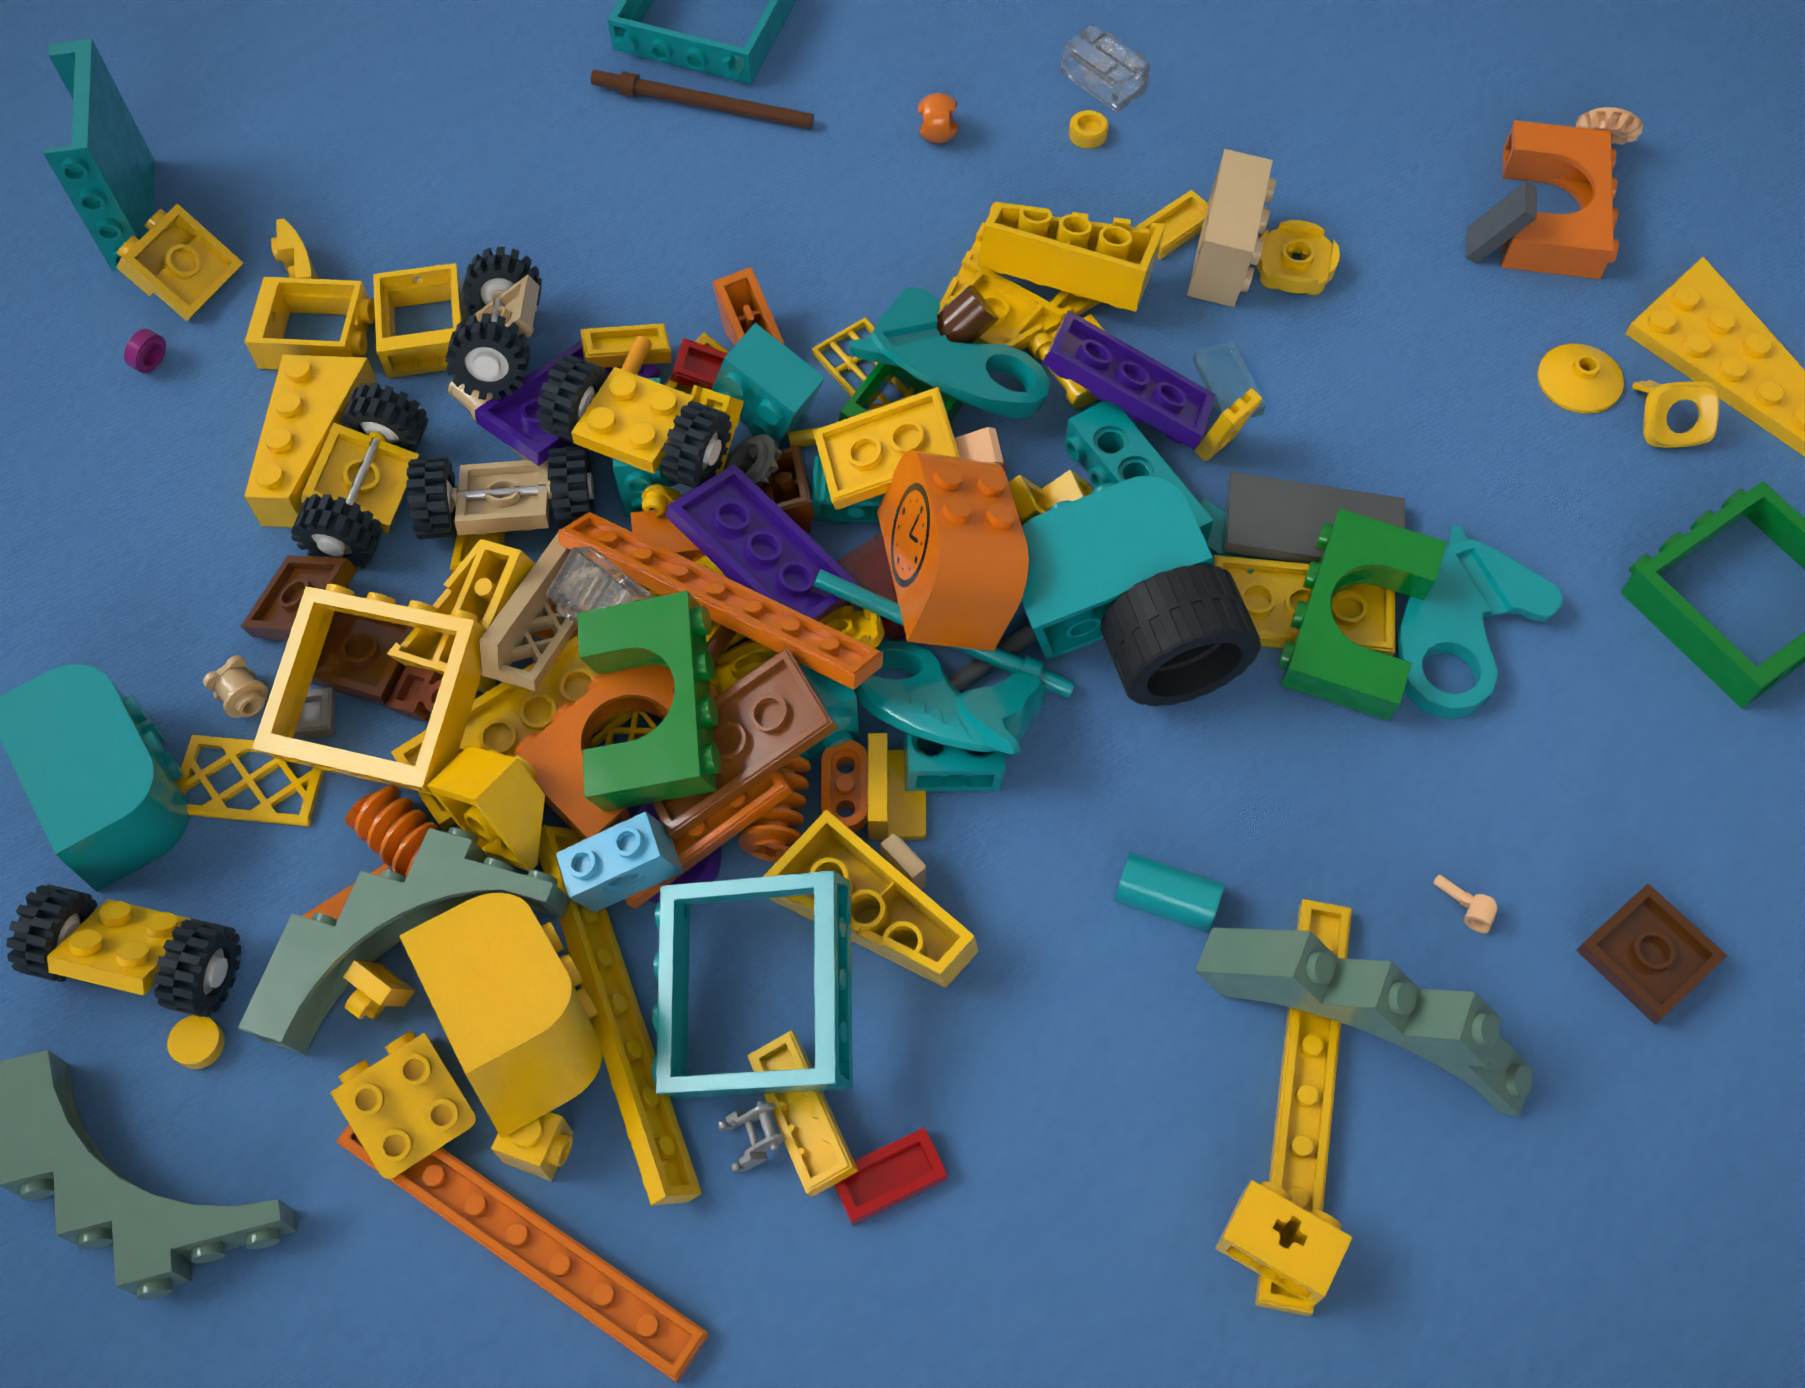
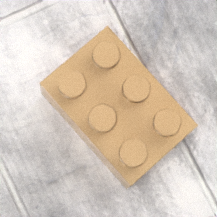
(1231, 228)

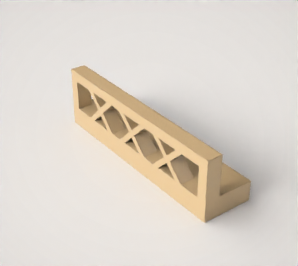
(526, 613)

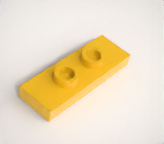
(805, 1119)

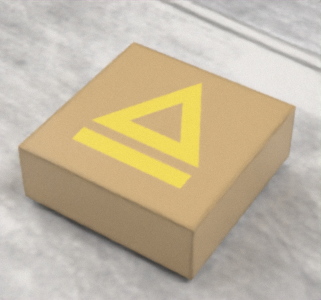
(904, 860)

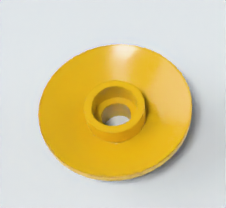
(1580, 378)

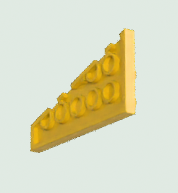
(1719, 340)

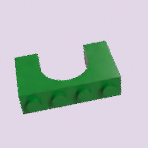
(1322, 657)
(680, 752)

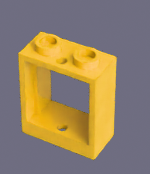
(302, 295)
(418, 351)

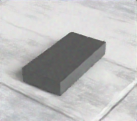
(1502, 222)

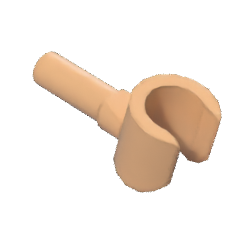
(1480, 907)

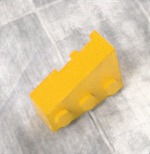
(478, 586)

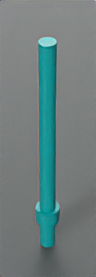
(891, 611)

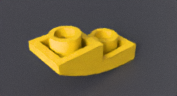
(291, 251)

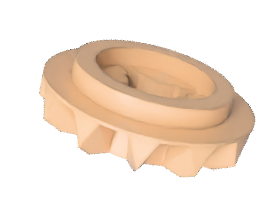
(1621, 123)

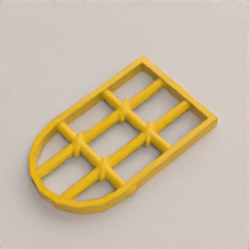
(850, 362)

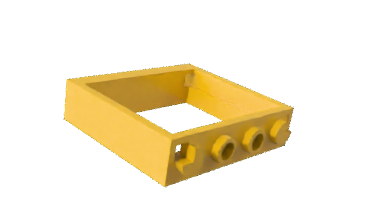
(299, 665)

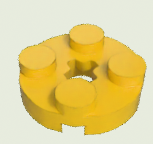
(1297, 276)

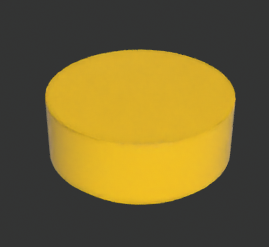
(1088, 129)
(196, 1042)

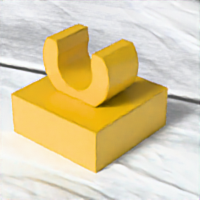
(375, 989)

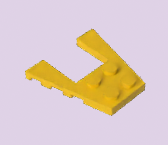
(1018, 309)

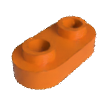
(848, 789)

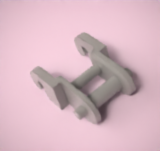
(757, 1152)

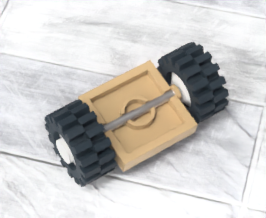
(491, 346)
(499, 494)

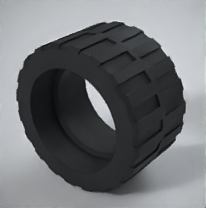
(1180, 635)

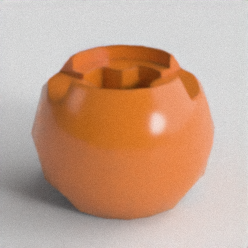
(938, 118)

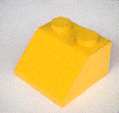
(495, 802)

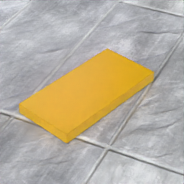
(1272, 592)

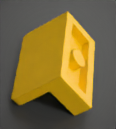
(889, 805)

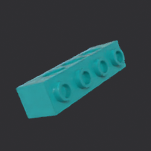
(1109, 429)

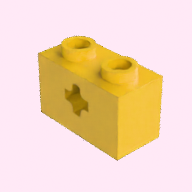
(1254, 1239)

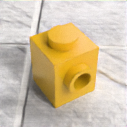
(537, 1146)

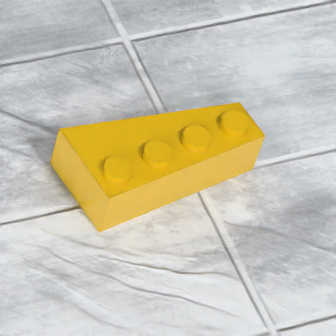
(1071, 252)
(302, 408)
(886, 907)

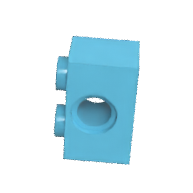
(619, 862)

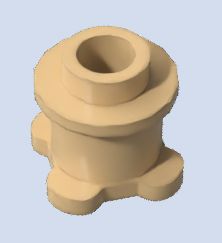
(237, 688)

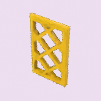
(264, 811)

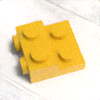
(177, 261)

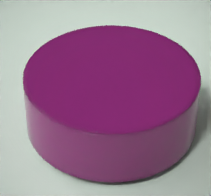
(145, 350)

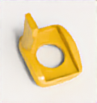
(1660, 400)

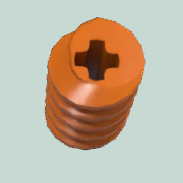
(390, 827)
(771, 832)

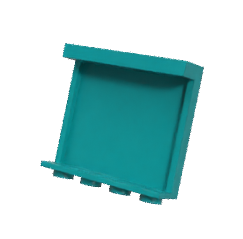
(108, 162)

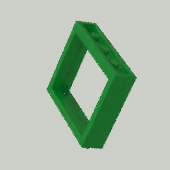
(1692, 631)

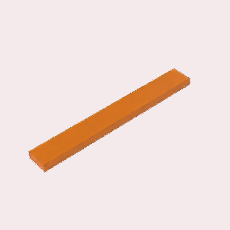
(728, 601)
(549, 1258)

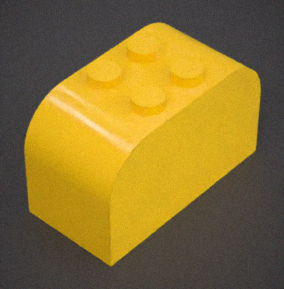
(508, 1006)

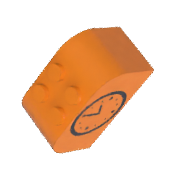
(953, 549)

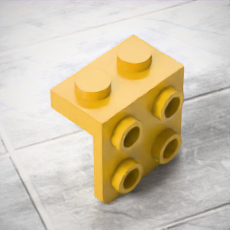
(403, 1104)

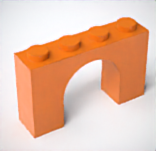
(1581, 165)
(559, 748)

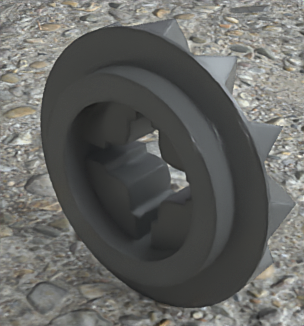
(756, 458)

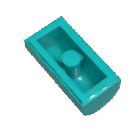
(1169, 892)

